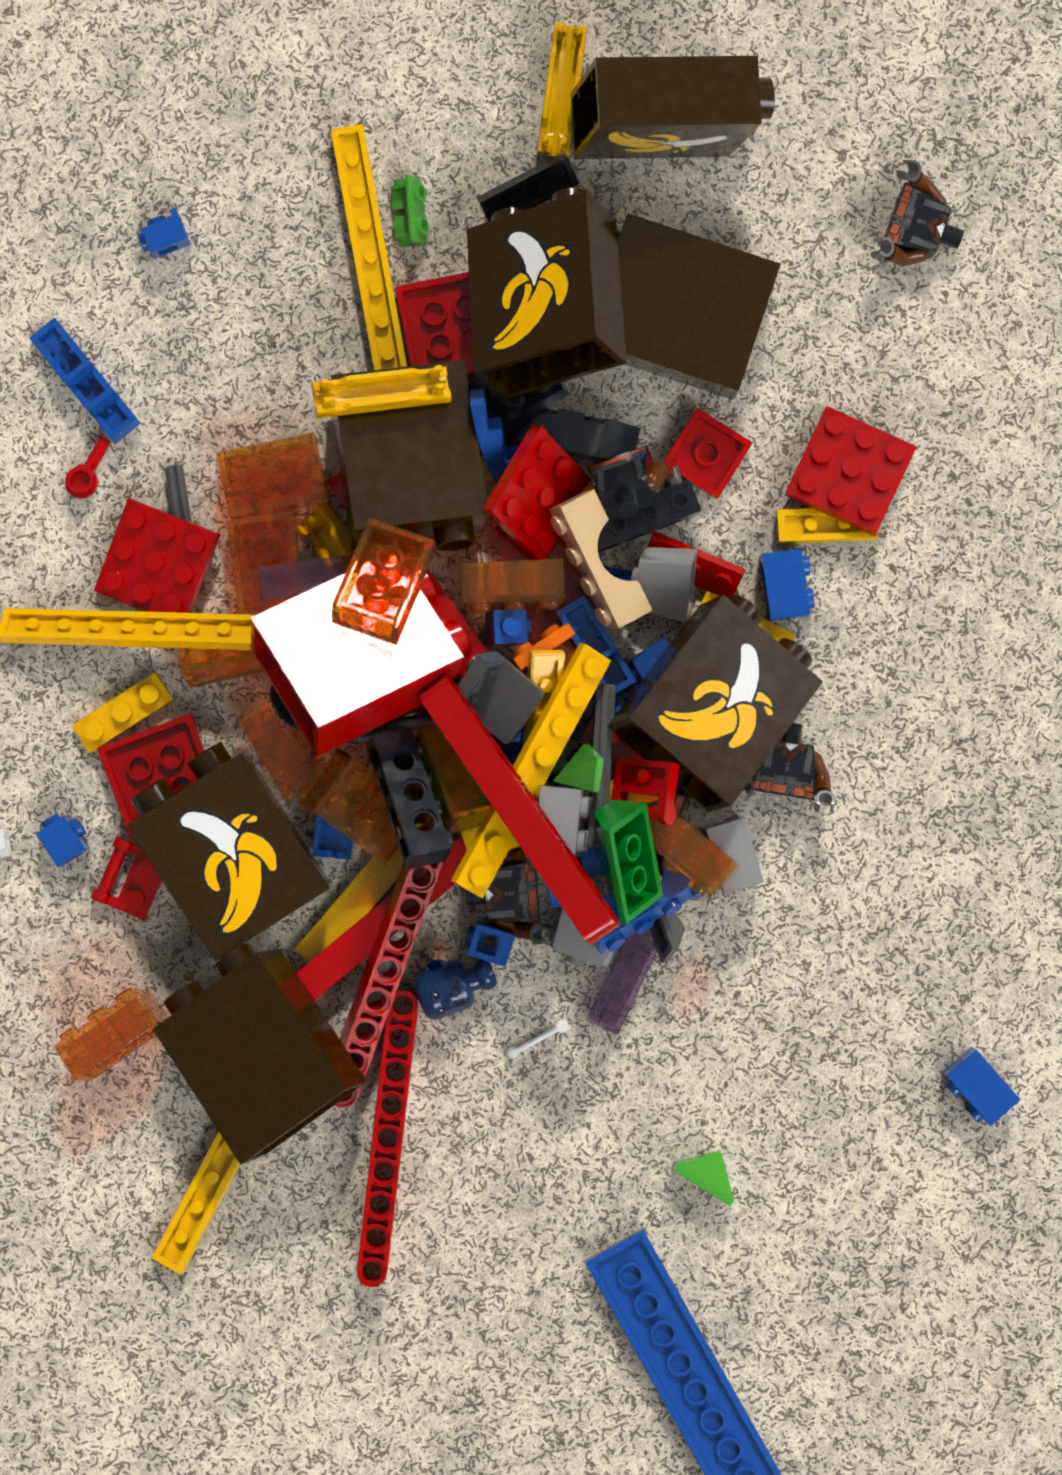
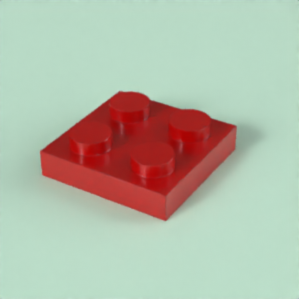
(708, 453)

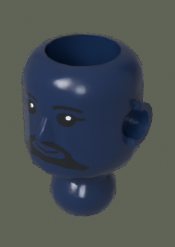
(449, 988)

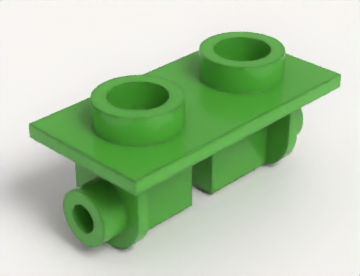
(409, 196)

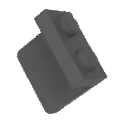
(499, 694)

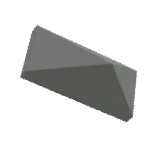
(667, 936)

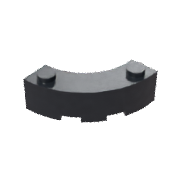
(580, 434)

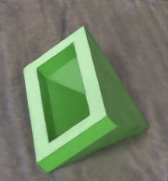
(583, 770)
(708, 1173)

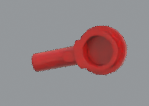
(82, 480)

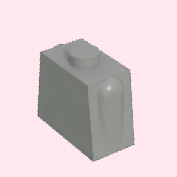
(668, 580)
(568, 940)

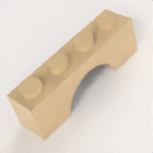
(580, 525)

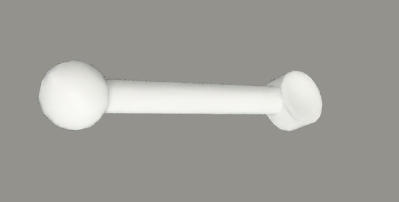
(561, 1026)

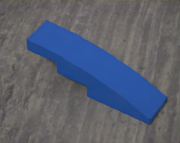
(84, 380)
(490, 436)
(591, 632)

